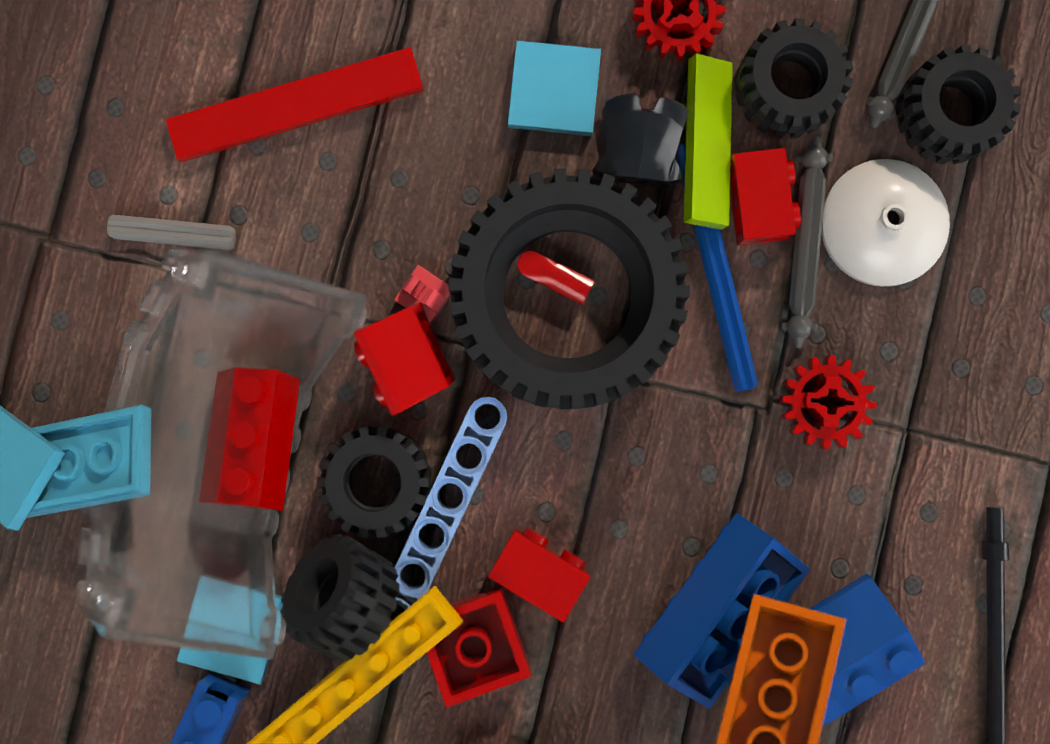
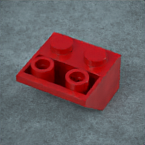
(403, 358)

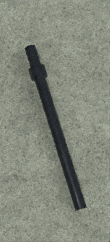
(995, 552)

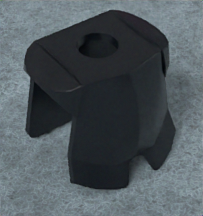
(641, 141)

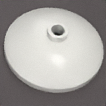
(863, 238)

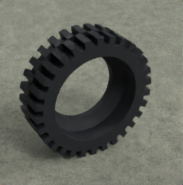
(585, 208)

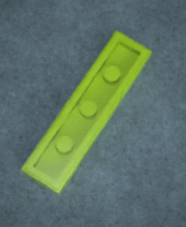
(708, 142)

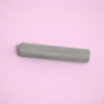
(171, 232)

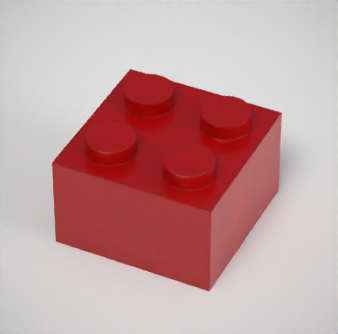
(481, 651)

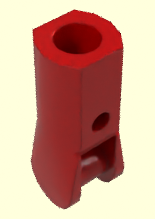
(555, 276)

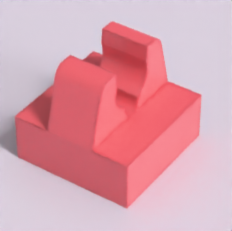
(427, 290)

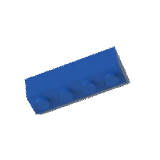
(712, 608)
(872, 651)

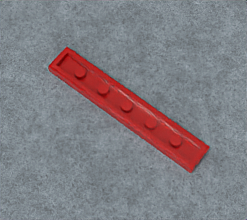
(294, 105)

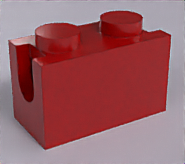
(763, 197)
(539, 573)

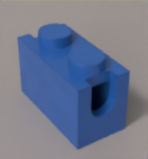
(208, 717)

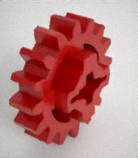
(687, 26)
(827, 418)

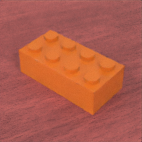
(782, 675)

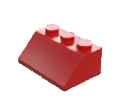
(250, 438)

